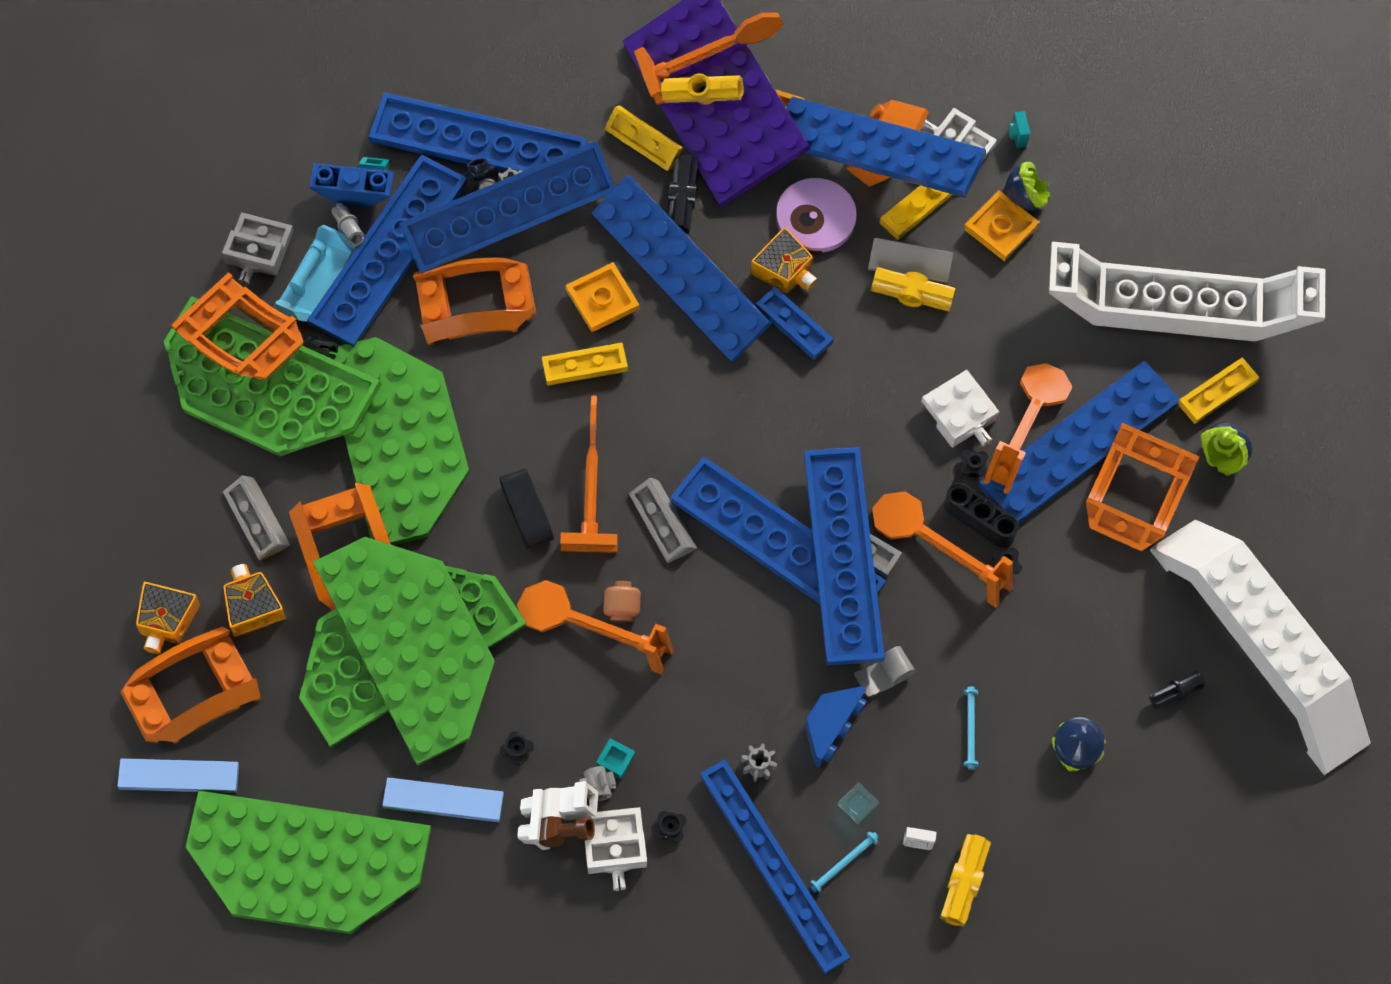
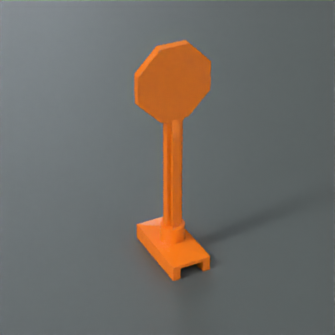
(750, 32)
(1044, 387)
(901, 516)
(589, 539)
(548, 607)

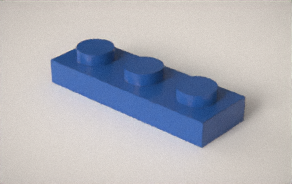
(794, 323)

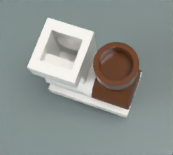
(550, 811)

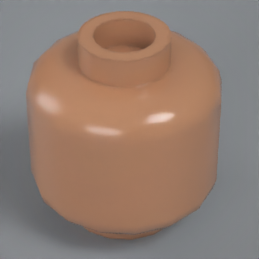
(622, 602)

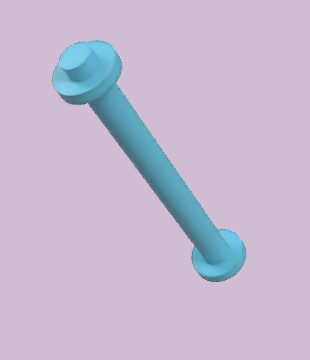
(971, 692)
(816, 886)

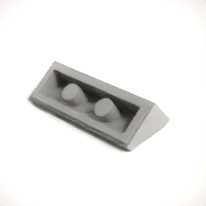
(911, 258)
(256, 517)
(662, 520)

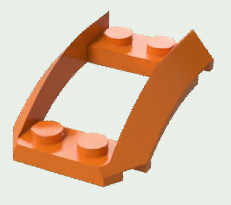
(216, 305)
(435, 307)
(1153, 453)
(330, 513)
(226, 665)

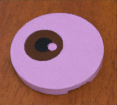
(817, 213)

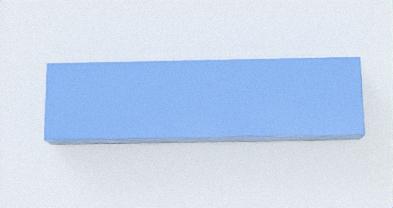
(178, 775)
(443, 800)

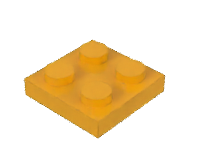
(1001, 225)
(602, 297)

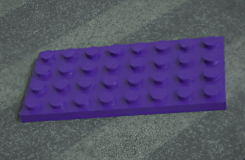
(734, 139)

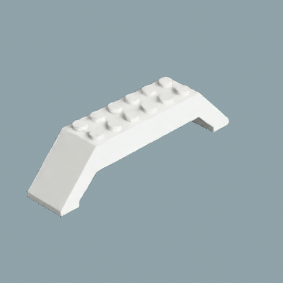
(1185, 299)
(1272, 637)

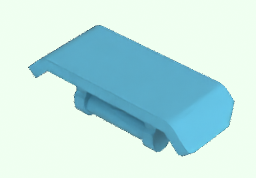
(315, 273)

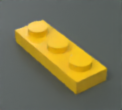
(643, 138)
(912, 210)
(584, 364)
(1218, 390)

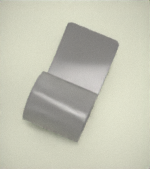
(885, 674)

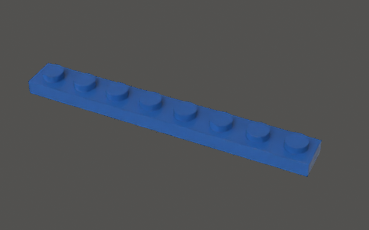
(775, 867)

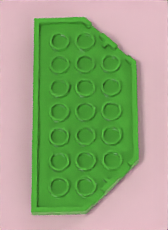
(293, 409)
(405, 440)
(412, 640)
(337, 683)
(304, 861)

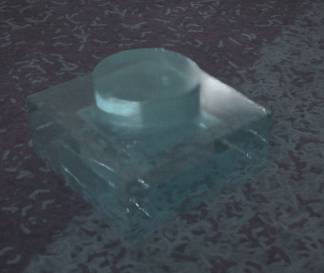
(858, 803)

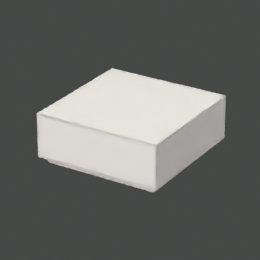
(919, 838)

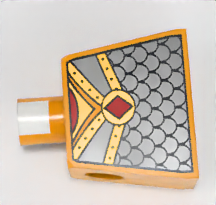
(784, 263)
(250, 601)
(164, 615)

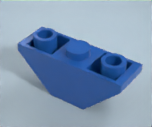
(351, 185)
(831, 720)

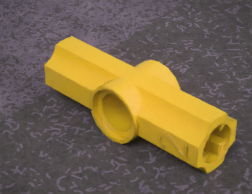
(717, 89)
(913, 289)
(965, 880)

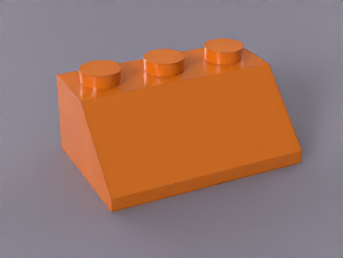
(895, 113)

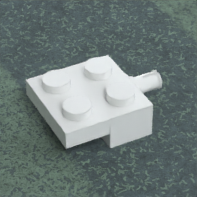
(961, 128)
(961, 409)
(616, 844)

